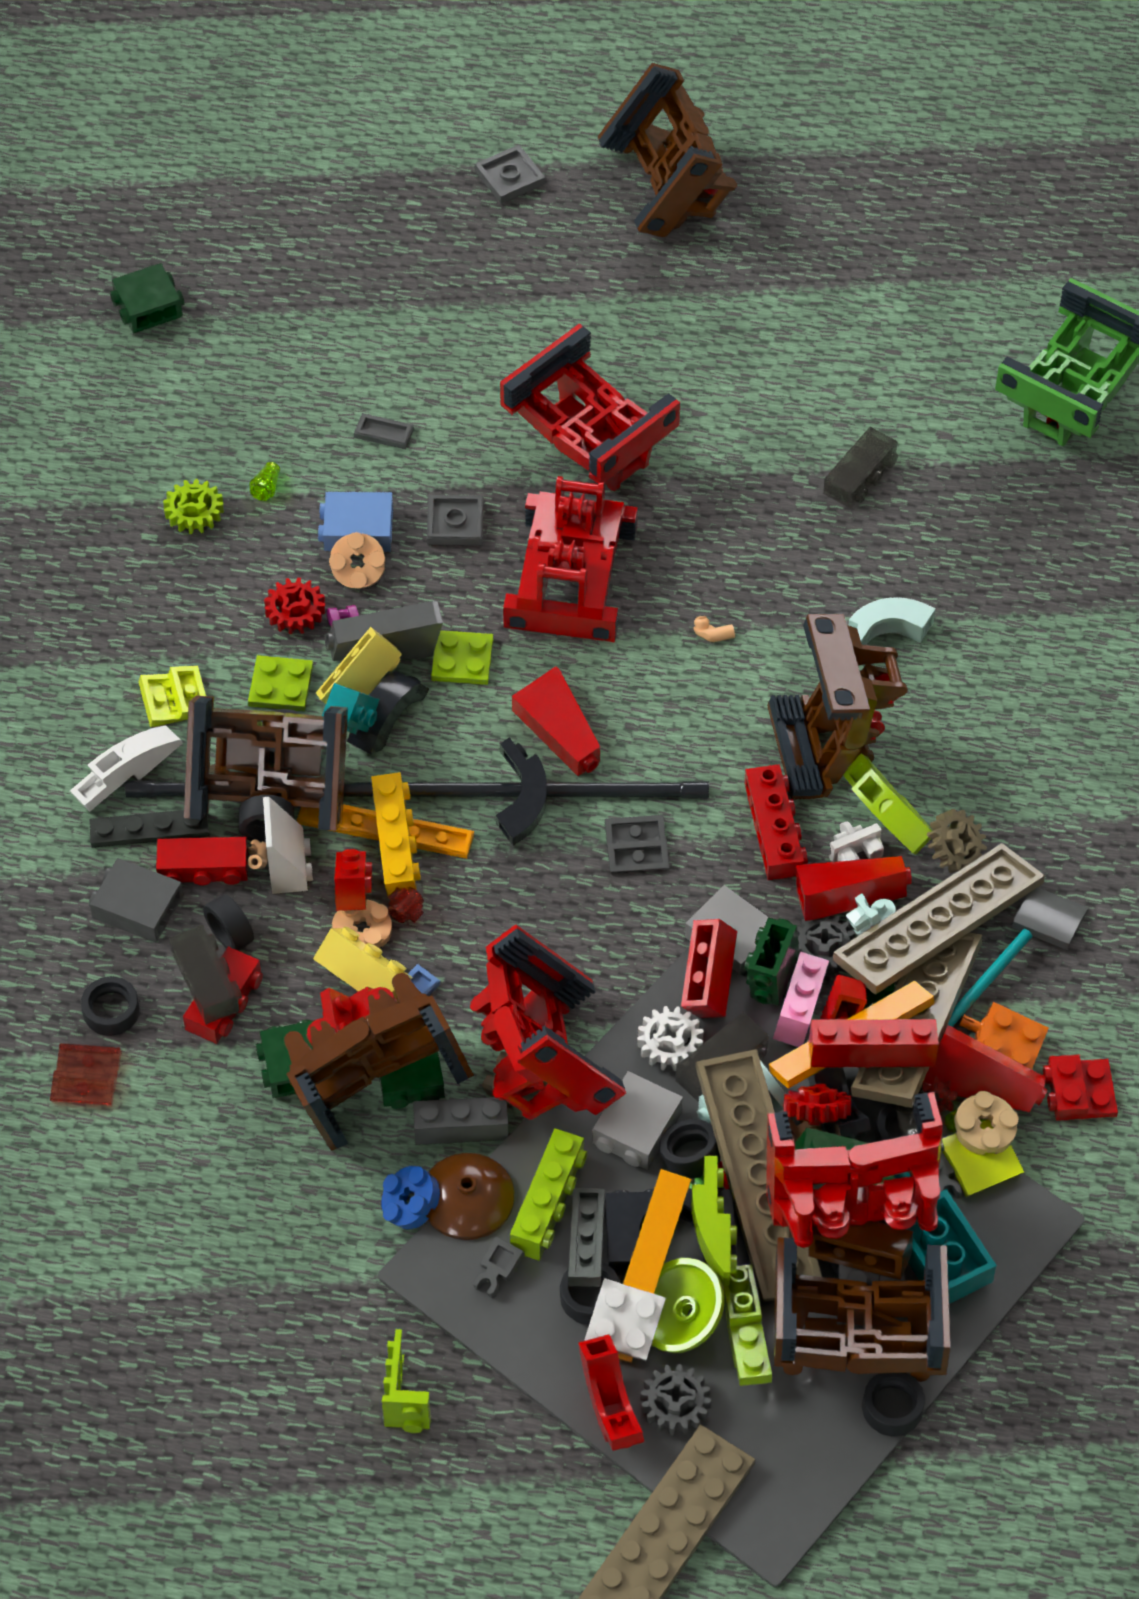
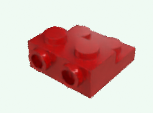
(1079, 1088)

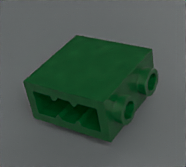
(147, 298)
(772, 961)
(276, 1057)

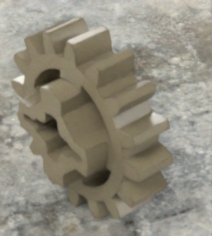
(957, 840)

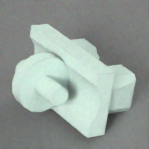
(864, 918)

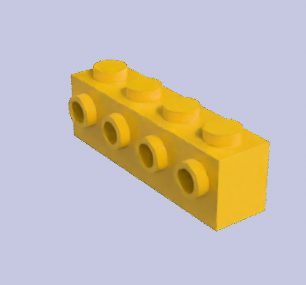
(394, 833)

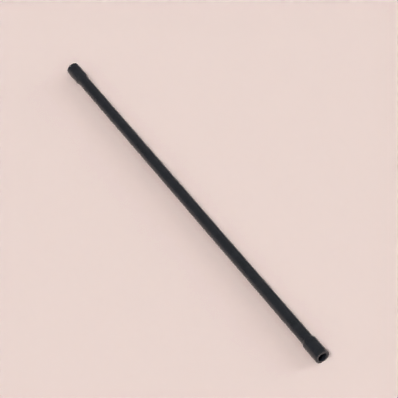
(684, 789)

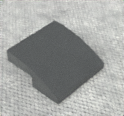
(636, 844)
(1050, 917)

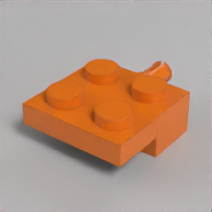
(1008, 1033)

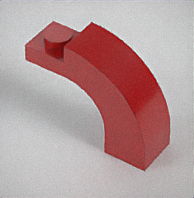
(608, 1393)

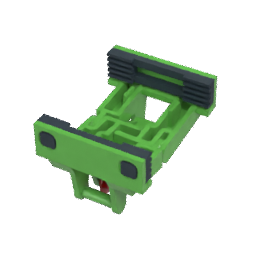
(1085, 377)

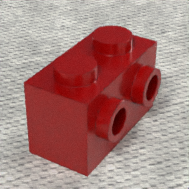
(352, 880)

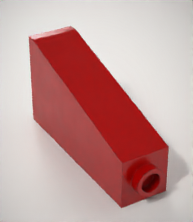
(558, 721)
(833, 886)
(979, 1068)

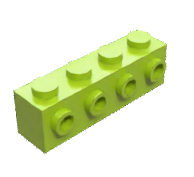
(547, 1194)

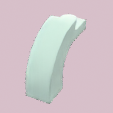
(893, 616)

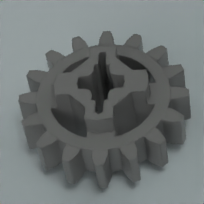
(819, 931)
(660, 1397)

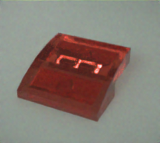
(85, 1074)

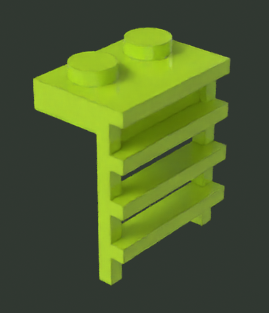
(402, 1407)

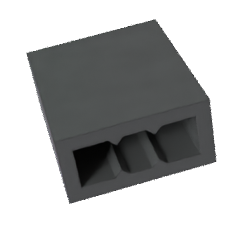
(136, 899)

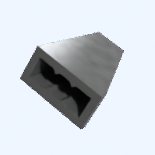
(409, 628)

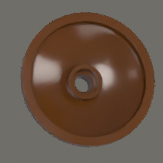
(475, 1210)

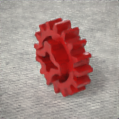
(295, 605)
(817, 1104)

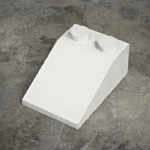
(286, 850)

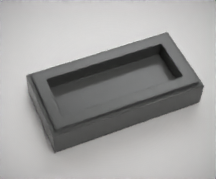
(383, 431)

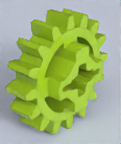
(192, 506)

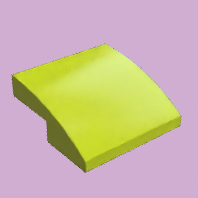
(184, 684)
(979, 1171)

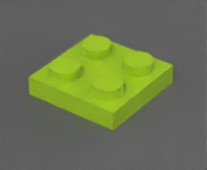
(462, 657)
(280, 683)

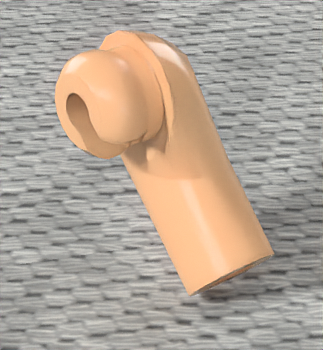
(710, 633)
(258, 855)

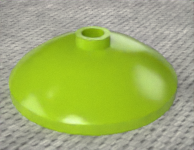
(687, 1285)

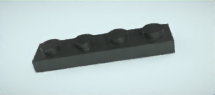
(145, 828)
(586, 1237)

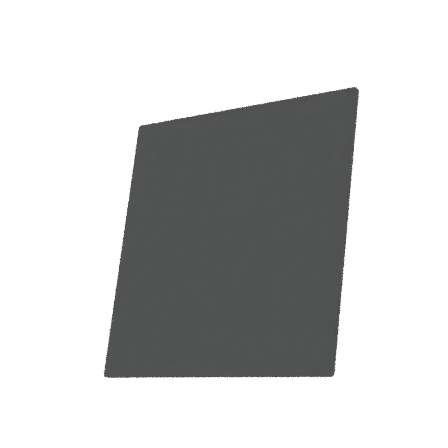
(800, 1428)

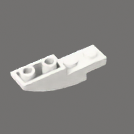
(128, 758)

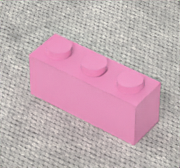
(801, 999)

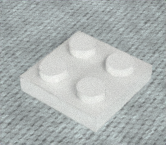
(627, 1316)

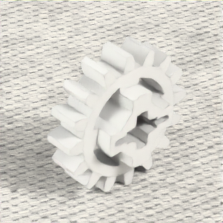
(672, 1033)

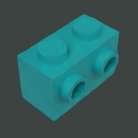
(360, 706)

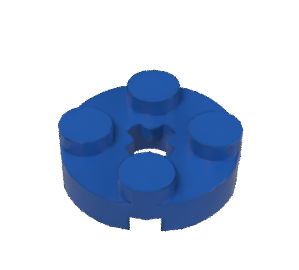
(397, 1189)

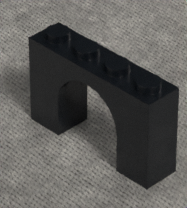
(626, 1216)

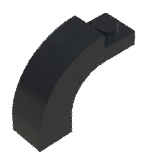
(395, 695)
(526, 812)
(854, 1124)

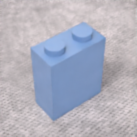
(356, 512)

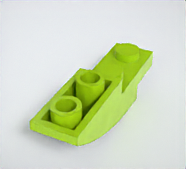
(887, 804)
(710, 1223)
(746, 1328)

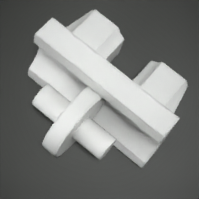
(855, 840)

